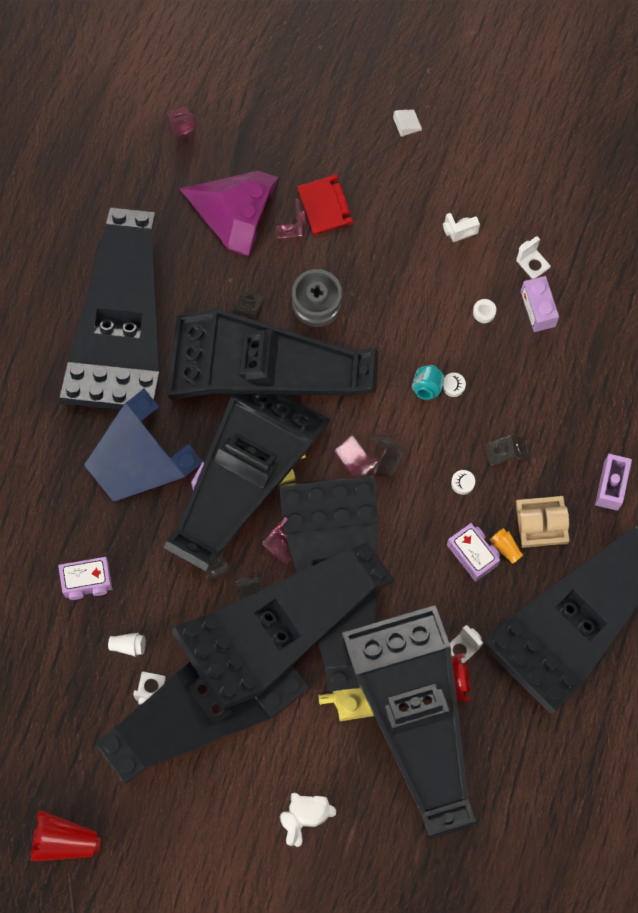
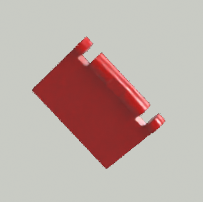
(325, 204)

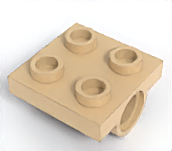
(542, 521)

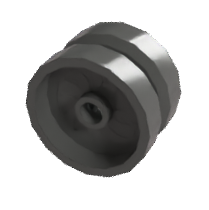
(316, 298)

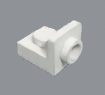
(462, 229)

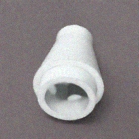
(129, 644)

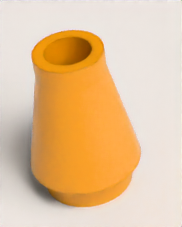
(506, 545)

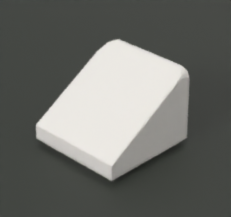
(406, 122)

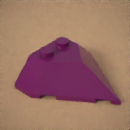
(233, 207)

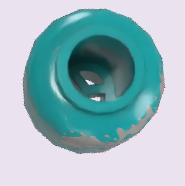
(428, 382)

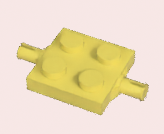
(350, 703)

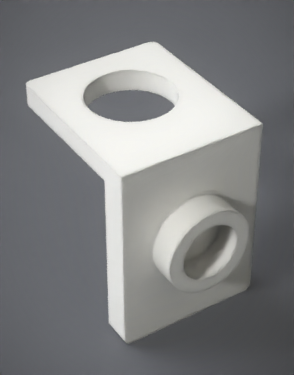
(529, 252)
(468, 638)
(142, 695)

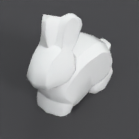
(304, 812)

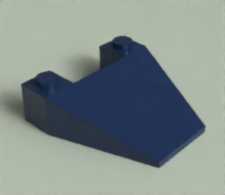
(131, 459)

